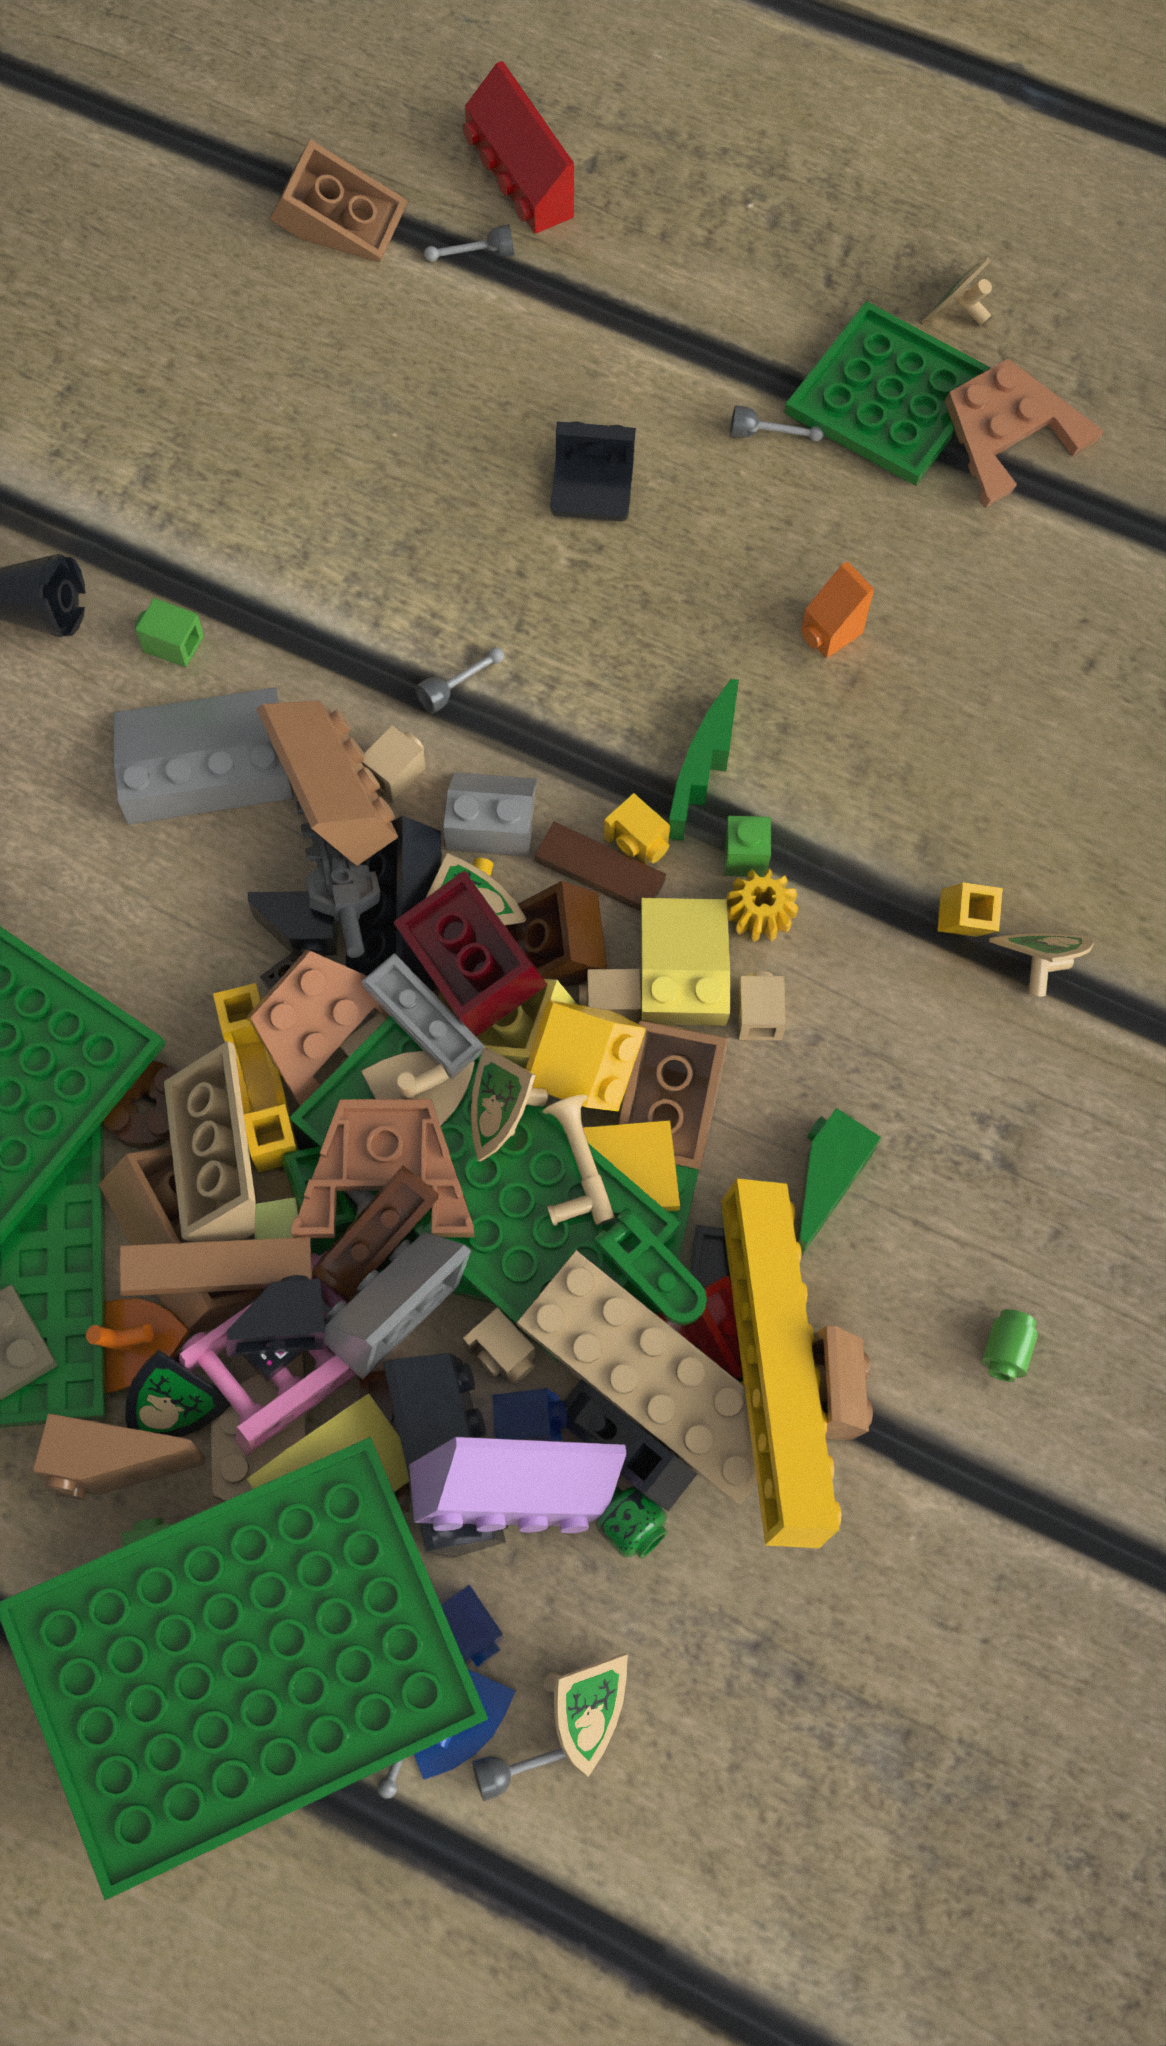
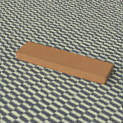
(211, 1265)

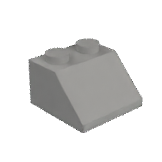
(489, 814)

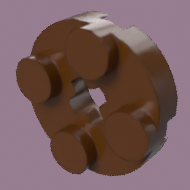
(146, 1129)

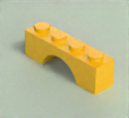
(260, 1082)

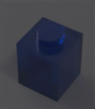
(529, 1415)
(472, 1627)

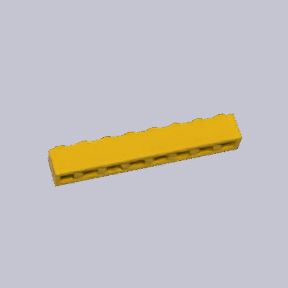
(779, 1367)

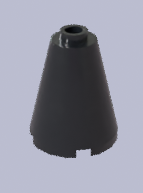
(43, 595)

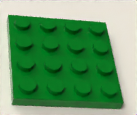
(885, 392)

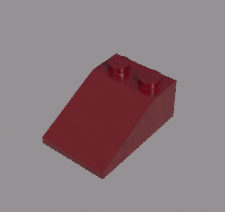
(470, 954)

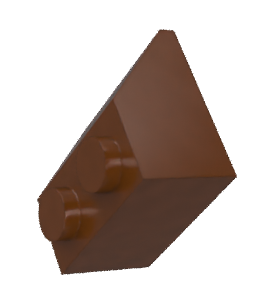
(562, 933)

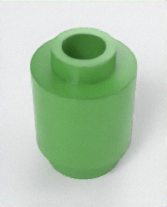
(1010, 1345)

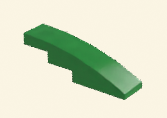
(706, 752)

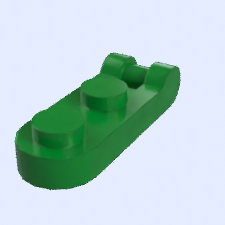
(653, 1269)

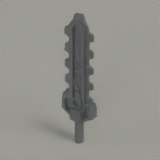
(339, 887)

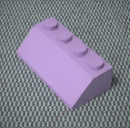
(514, 1484)

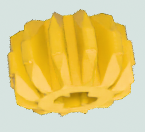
(762, 905)

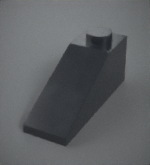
(647, 1461)

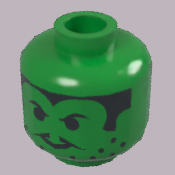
(632, 1523)

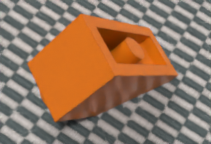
(837, 611)

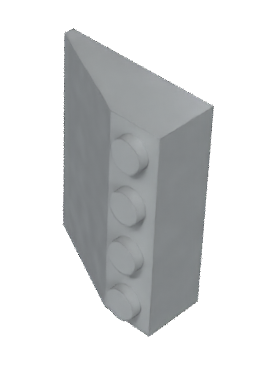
(196, 757)

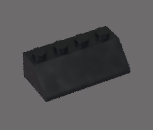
(404, 878)
(430, 1409)

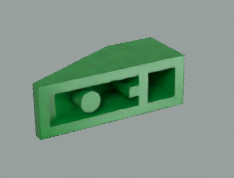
(832, 1164)

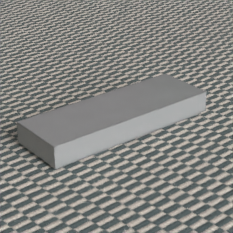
(422, 1016)

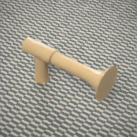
(595, 1198)

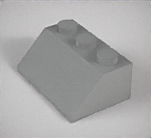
(394, 1301)

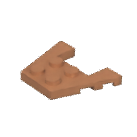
(1001, 411)
(310, 1018)
(367, 1148)

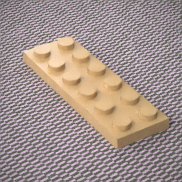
(647, 1373)

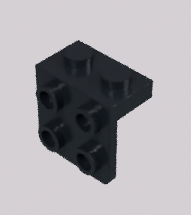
(593, 471)

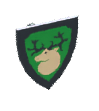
(171, 1398)

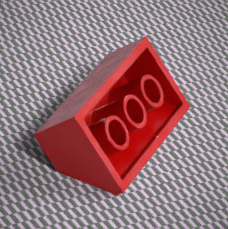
(520, 150)

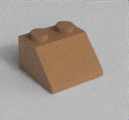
(843, 1382)

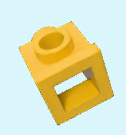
(637, 830)

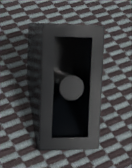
(294, 923)
(280, 1320)

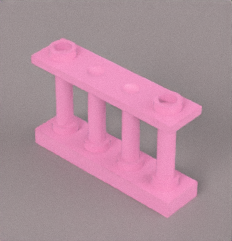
(295, 1394)

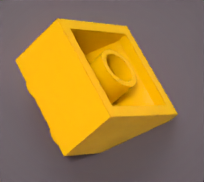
(584, 1054)

